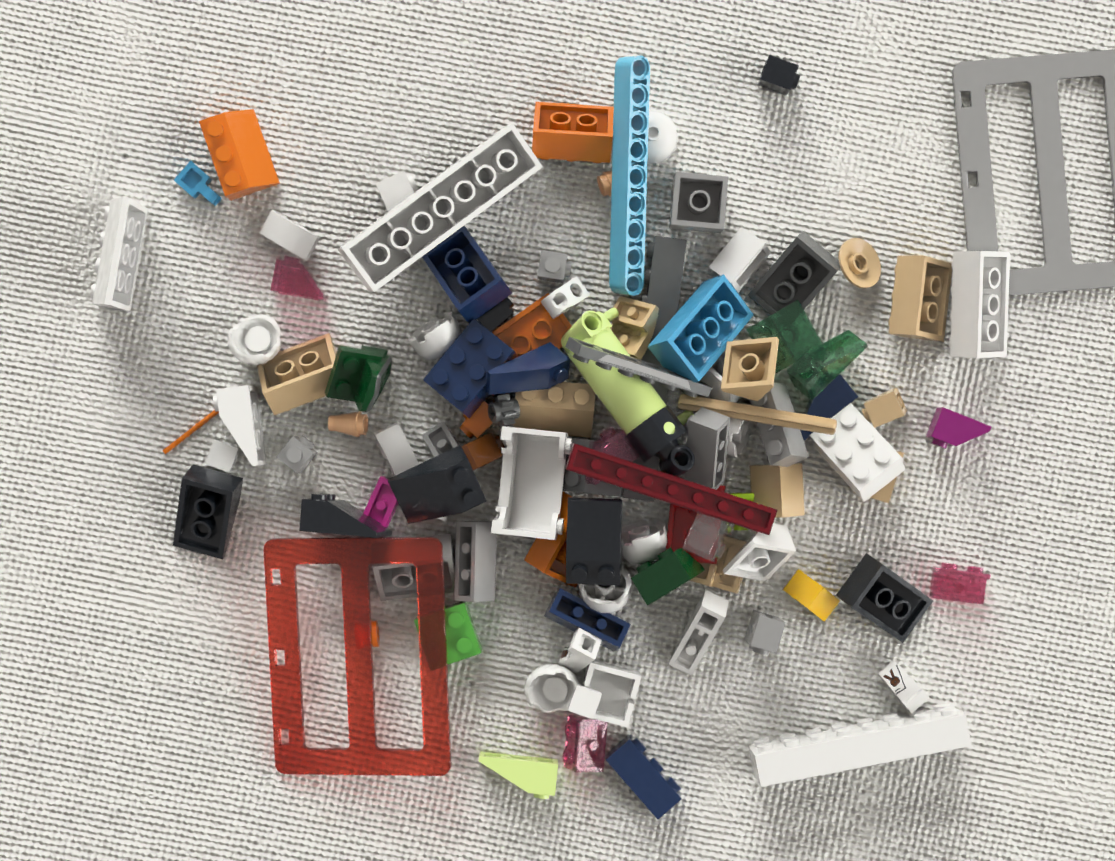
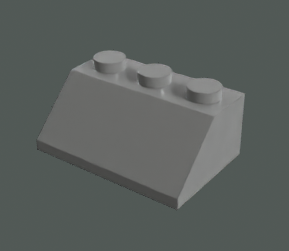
(399, 580)

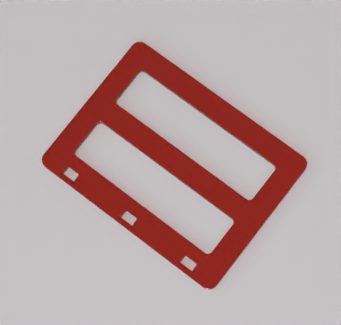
(363, 753)

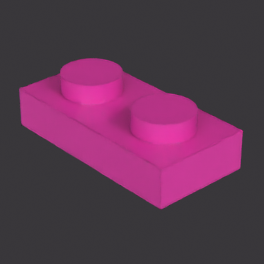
(382, 502)

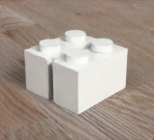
(615, 685)

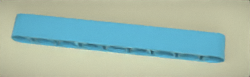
(629, 175)

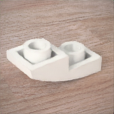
(289, 235)
(395, 449)

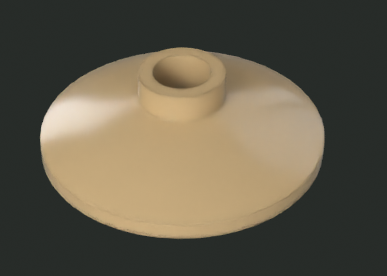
(859, 263)

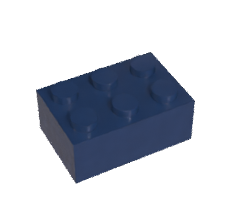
(466, 274)
(463, 368)

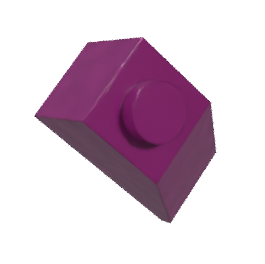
(953, 429)

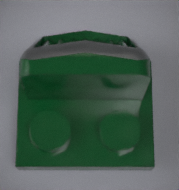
(359, 375)

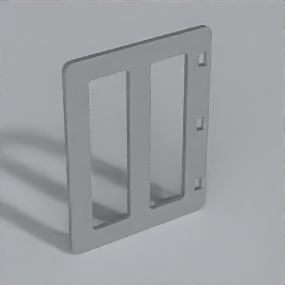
(1041, 75)

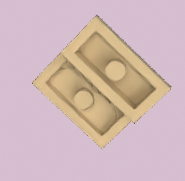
(634, 325)
(714, 573)

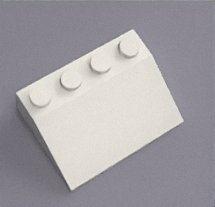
(120, 254)

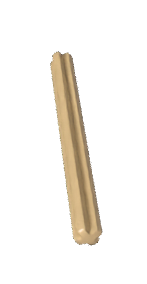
(760, 414)

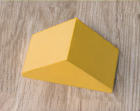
(811, 595)

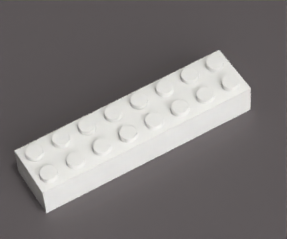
(440, 208)
(859, 744)

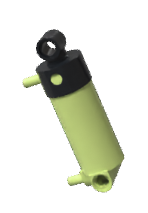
(631, 401)

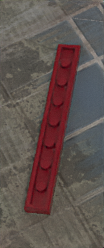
(671, 489)

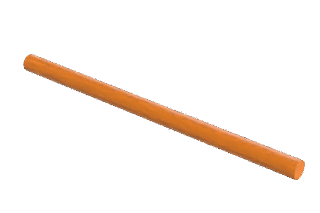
(190, 431)

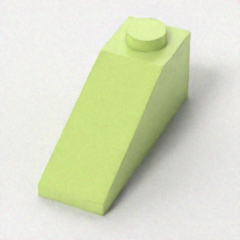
(529, 773)

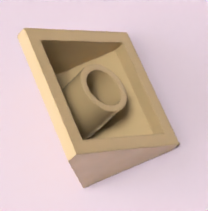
(750, 367)
(779, 488)

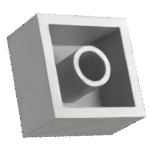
(698, 202)

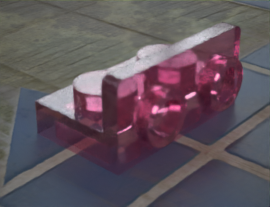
(958, 584)
(585, 744)

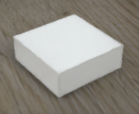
(222, 456)
(584, 701)

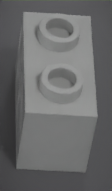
(764, 632)

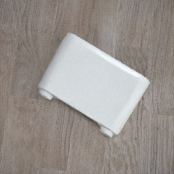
(531, 483)

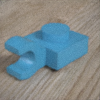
(195, 182)

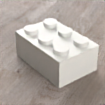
(859, 453)

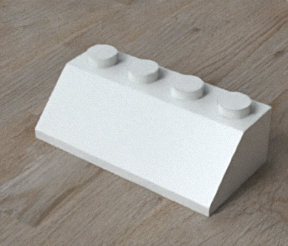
(979, 304)

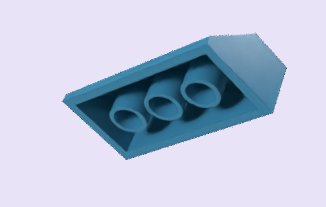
(701, 329)

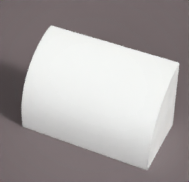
(740, 258)

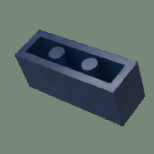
(575, 613)
(644, 776)

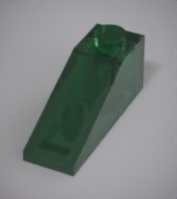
(824, 363)

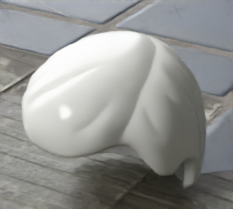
(255, 340)
(550, 688)

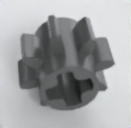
(503, 410)

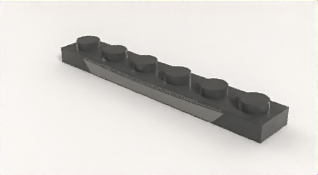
(629, 366)

